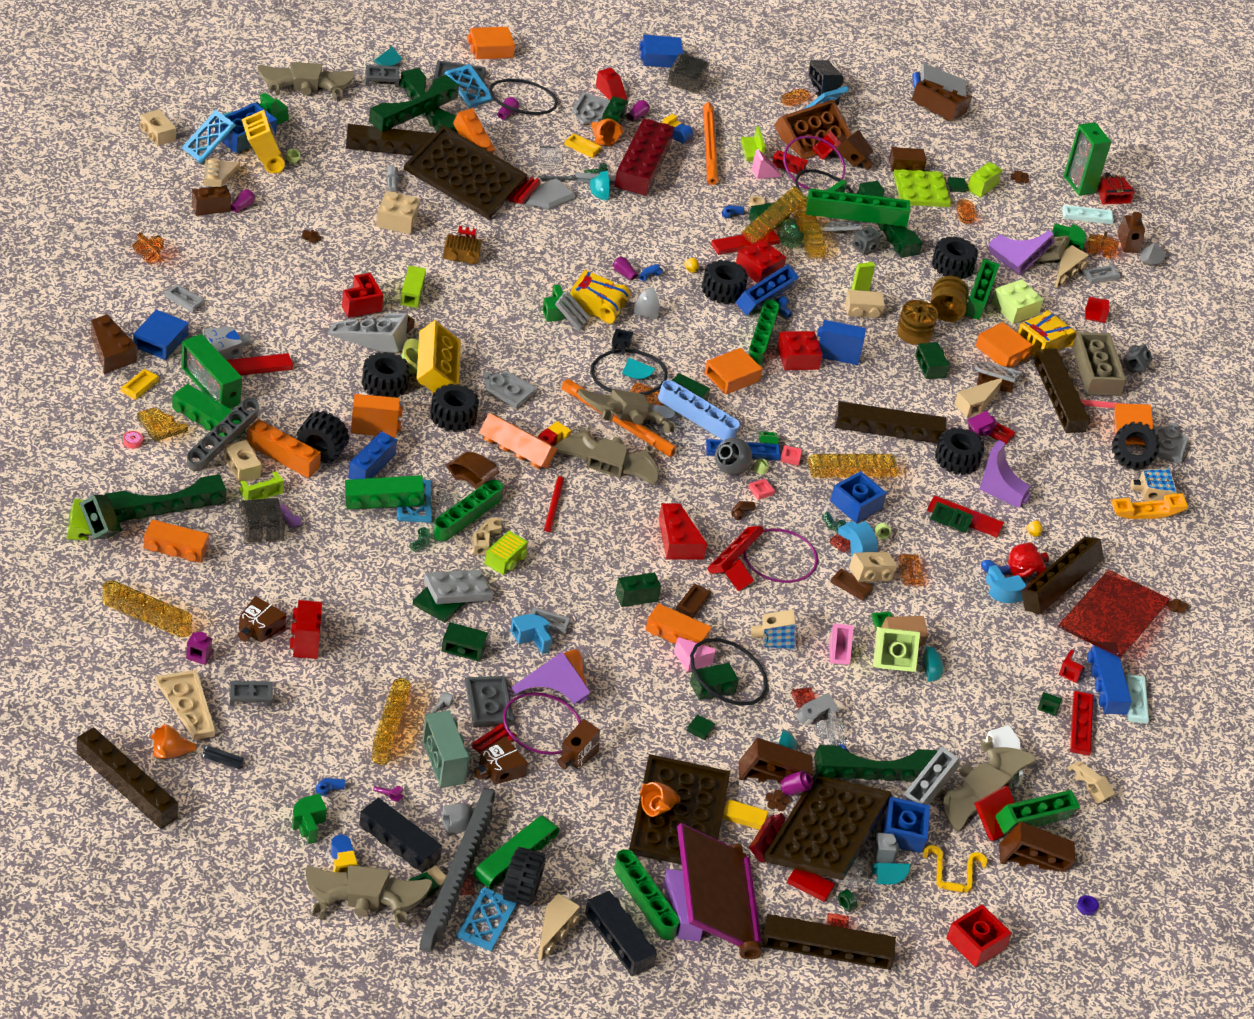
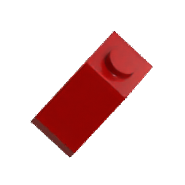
(610, 84)

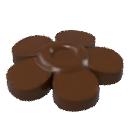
(1020, 177)
(312, 236)
(1176, 605)
(776, 800)

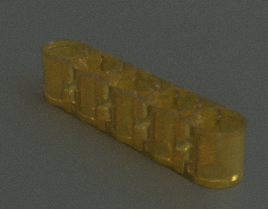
(774, 215)
(813, 237)
(849, 464)
(147, 608)
(390, 721)

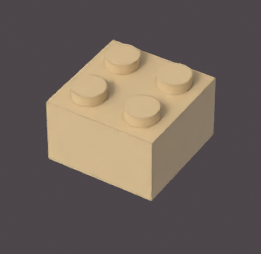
(398, 212)

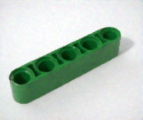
(763, 331)
(467, 510)
(533, 837)
(646, 894)

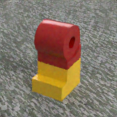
(555, 433)

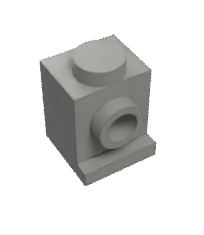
(885, 848)

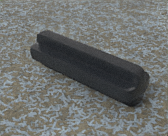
(223, 757)

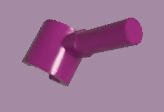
(393, 794)

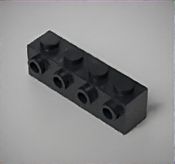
(400, 835)
(621, 933)

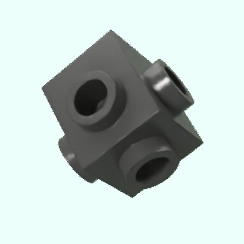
(866, 240)
(1138, 358)

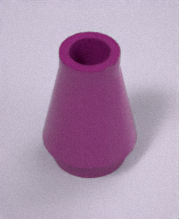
(639, 110)
(503, 113)
(243, 200)
(623, 267)

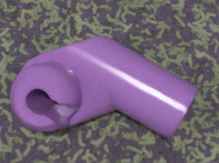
(289, 517)

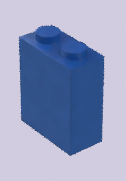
(660, 50)
(160, 334)
(841, 341)

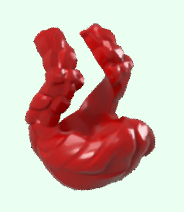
(1026, 560)

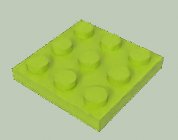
(922, 187)

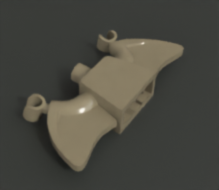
(305, 78)
(630, 407)
(610, 456)
(982, 781)
(365, 890)

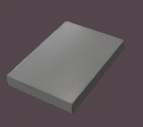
(943, 78)

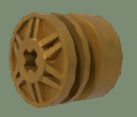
(950, 298)
(917, 322)

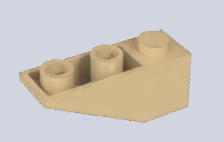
(1070, 264)
(976, 399)
(558, 918)

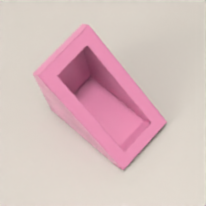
(764, 167)
(841, 643)
(703, 656)

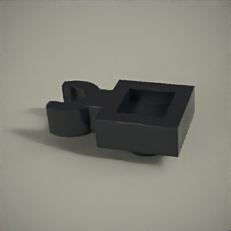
(621, 340)

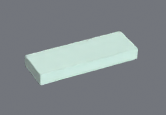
(1087, 214)
(1139, 707)

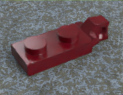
(766, 836)

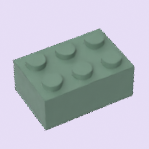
(445, 748)

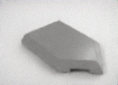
(590, 108)
(550, 195)
(509, 388)
(1171, 443)

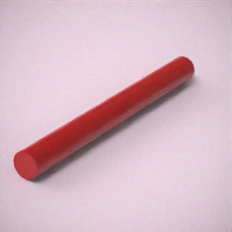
(554, 504)

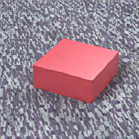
(791, 455)
(761, 489)

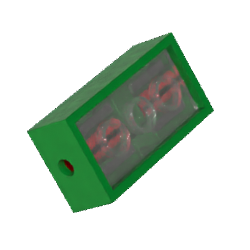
(1087, 158)
(211, 371)

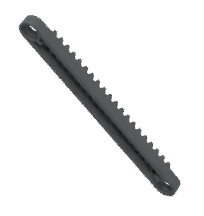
(458, 871)

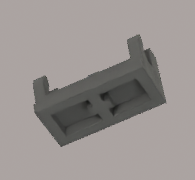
(382, 74)
(251, 692)

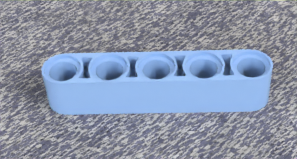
(698, 410)

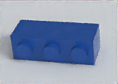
(373, 457)

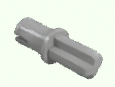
(392, 178)

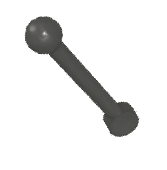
(543, 177)

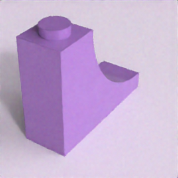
(1020, 253)
(1001, 480)
(558, 675)

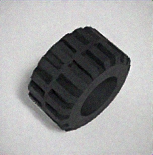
(954, 257)
(724, 281)
(385, 375)
(454, 407)
(1144, 433)
(324, 434)
(959, 450)
(523, 876)

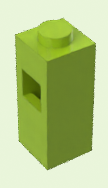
(413, 286)

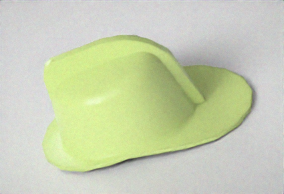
(410, 353)

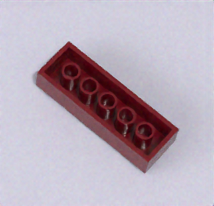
(644, 156)

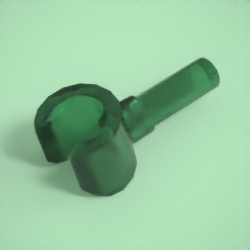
(602, 167)

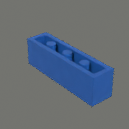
(767, 289)
(1110, 681)

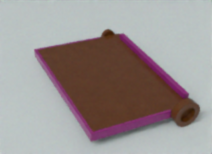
(720, 890)

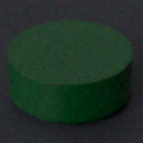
(847, 900)

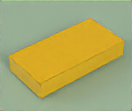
(582, 145)
(140, 384)
(744, 814)

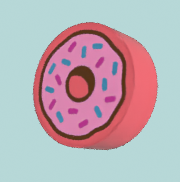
(132, 439)

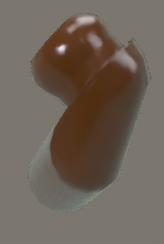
(740, 507)

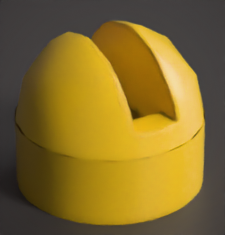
(692, 265)
(1034, 528)

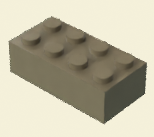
(1098, 364)

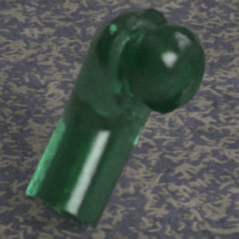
(830, 523)
(423, 540)

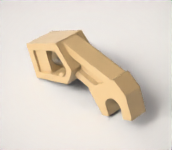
(481, 537)
(1096, 784)

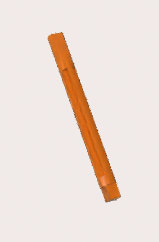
(710, 144)
(637, 429)

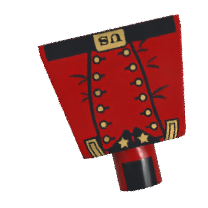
(1114, 190)

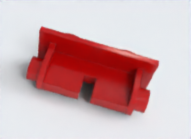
(794, 163)

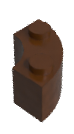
(472, 468)

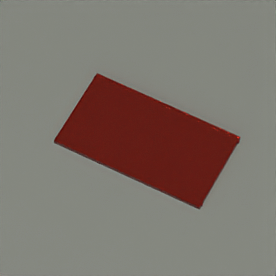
(1114, 613)

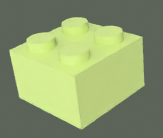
(1017, 301)
(896, 649)

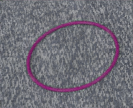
(813, 137)
(786, 581)
(535, 694)

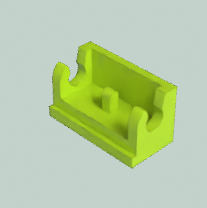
(263, 489)
(77, 522)

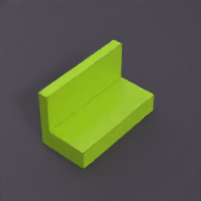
(751, 144)

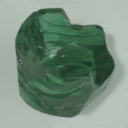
(789, 234)

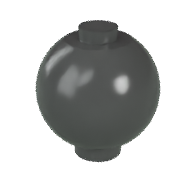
(733, 456)

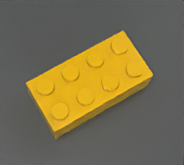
(438, 357)

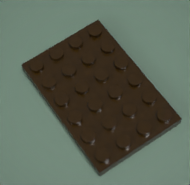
(465, 172)
(700, 807)
(828, 827)

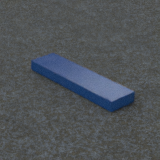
(759, 450)

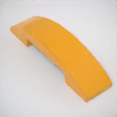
(1169, 506)

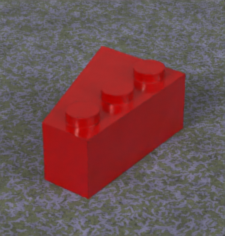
(680, 534)
(306, 629)

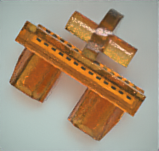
(1102, 243)
(151, 246)

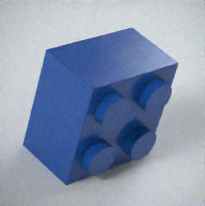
(858, 497)
(907, 822)

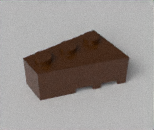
(940, 101)
(112, 344)
(772, 761)
(1037, 847)

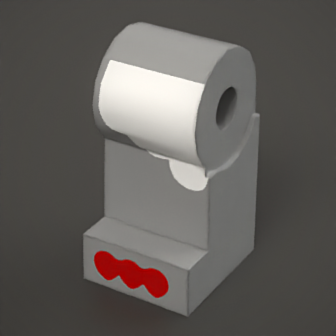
(816, 708)

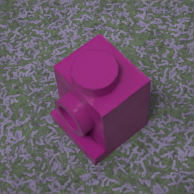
(982, 424)
(199, 642)

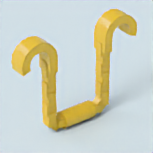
(950, 885)

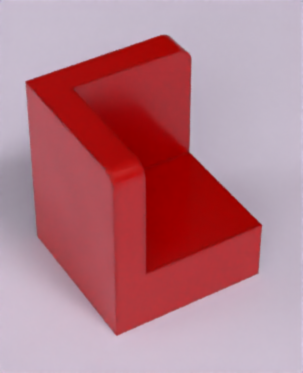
(823, 149)
(1097, 309)
(739, 575)
(1071, 669)

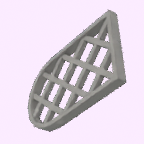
(842, 225)
(987, 367)

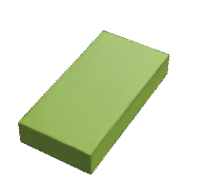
(863, 276)

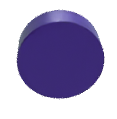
(1087, 905)

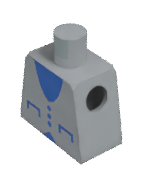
(227, 341)

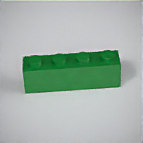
(981, 288)
(200, 408)
(384, 492)
(1038, 811)

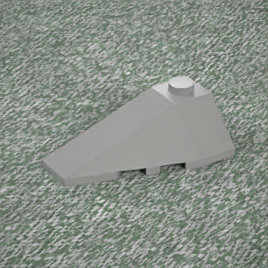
(380, 334)

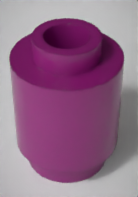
(796, 783)

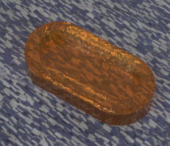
(795, 97)
(965, 211)

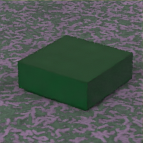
(957, 184)
(1049, 704)
(700, 727)

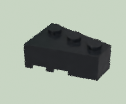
(825, 77)

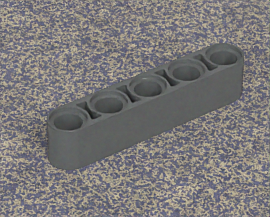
(225, 426)

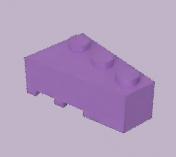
(676, 898)

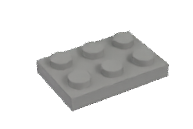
(458, 586)

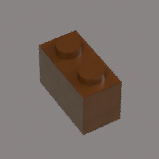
(907, 159)
(211, 200)

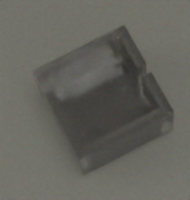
(688, 73)
(261, 513)

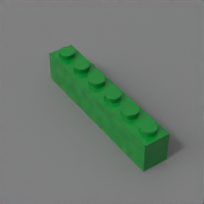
(858, 207)

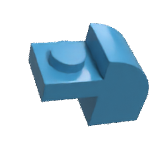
(860, 535)
(1004, 589)
(532, 628)

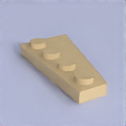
(218, 172)
(188, 701)

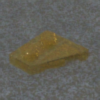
(159, 424)

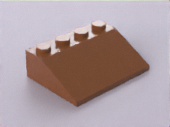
(812, 121)

